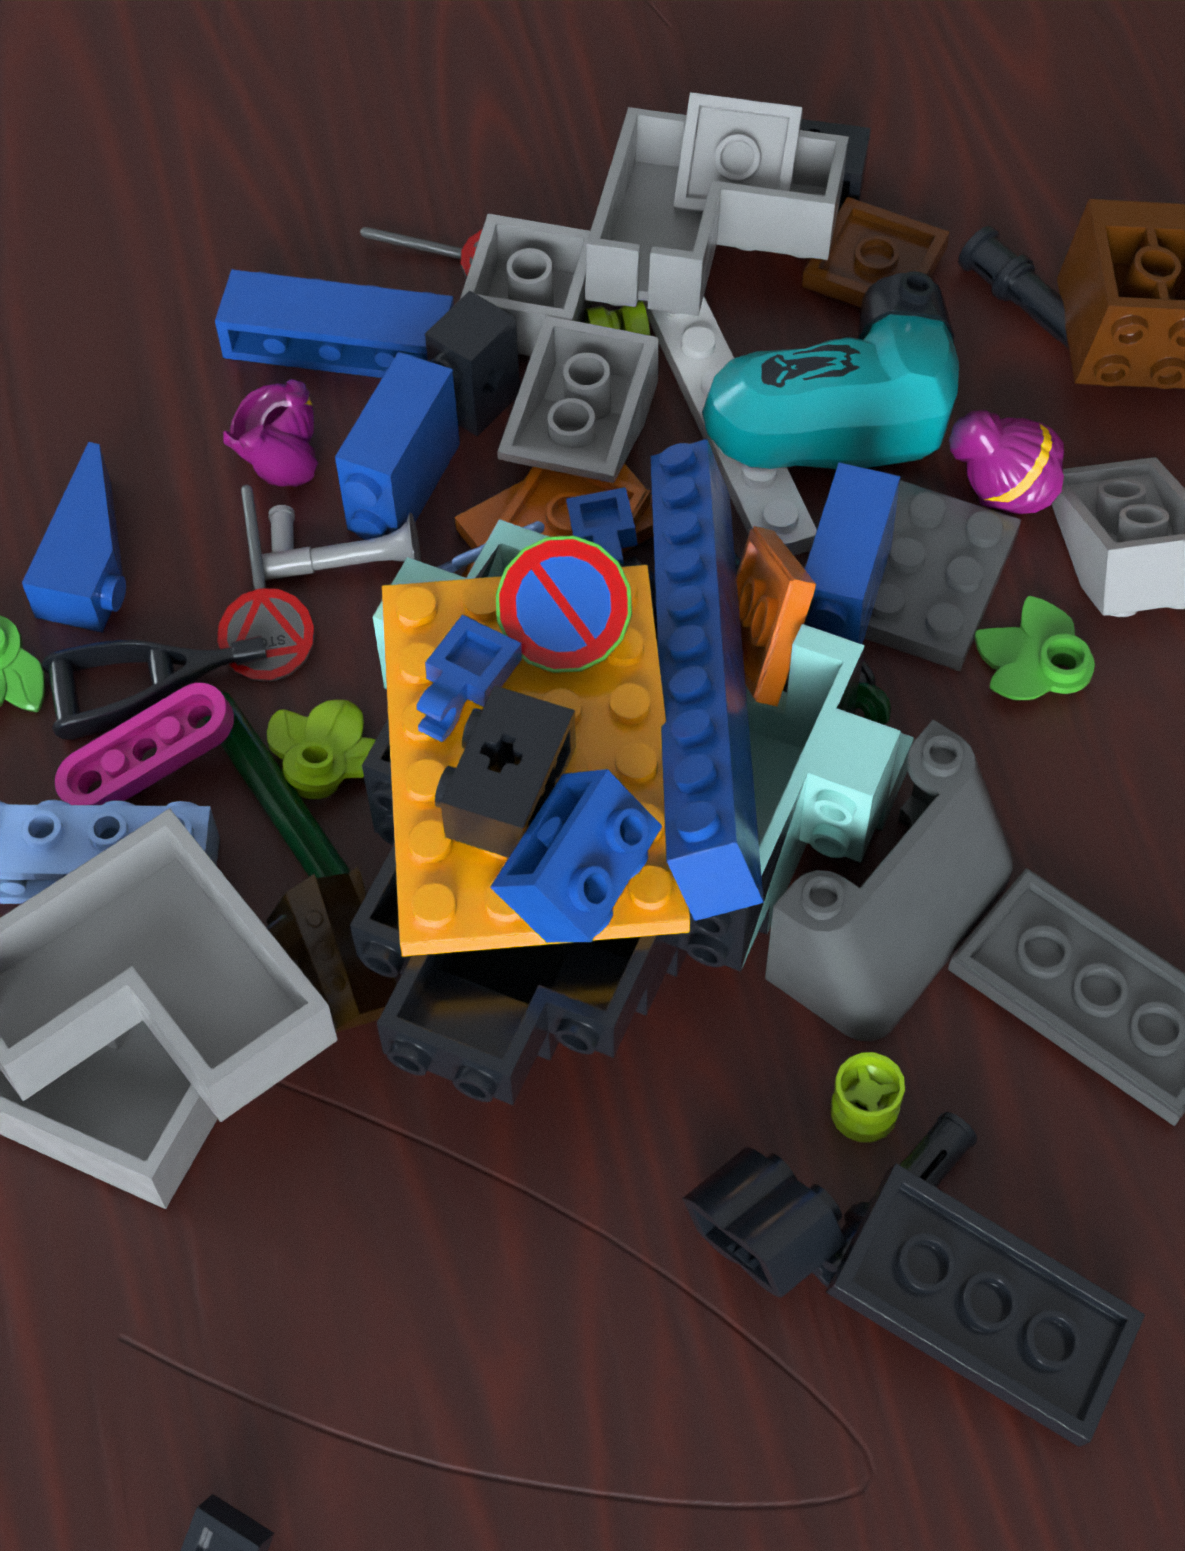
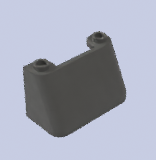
(877, 947)

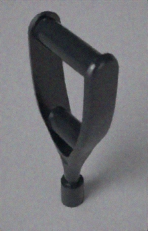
(164, 681)

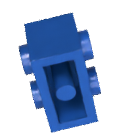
(577, 857)

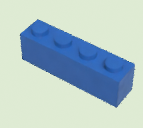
(323, 323)

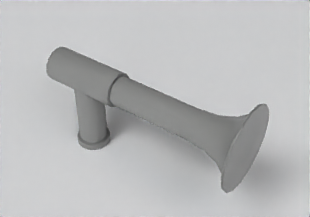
(289, 562)

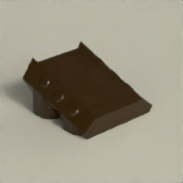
(316, 934)

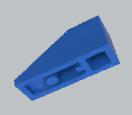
(78, 563)

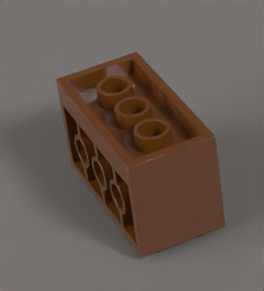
(1126, 294)

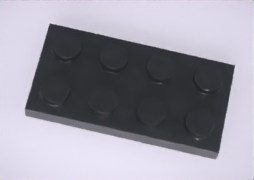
(987, 1305)

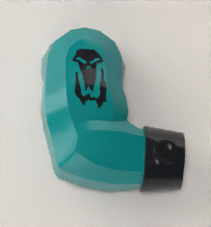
(847, 397)

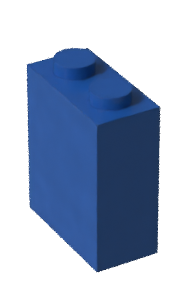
(398, 447)
(851, 550)

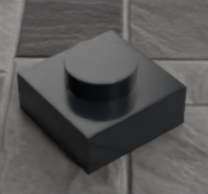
(224, 1528)

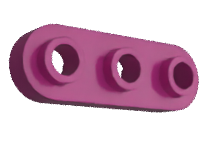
(164, 726)

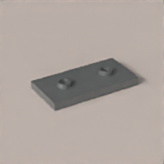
(1084, 989)

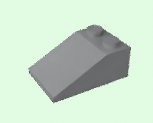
(582, 399)
(1125, 534)

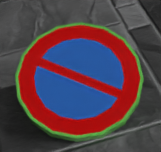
(564, 603)

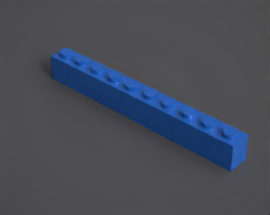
(701, 664)

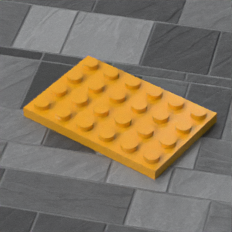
(618, 724)

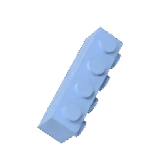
(55, 838)

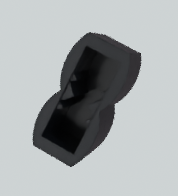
(766, 1219)

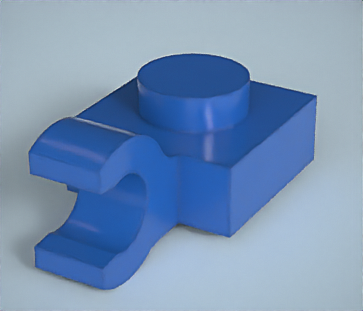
(604, 520)
(464, 668)

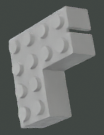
(665, 254)
(160, 942)
(116, 1117)

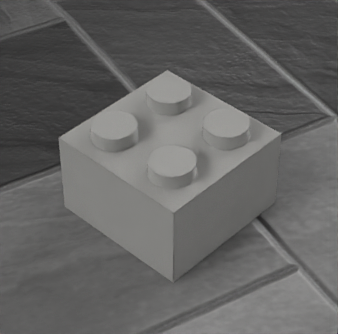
(530, 273)

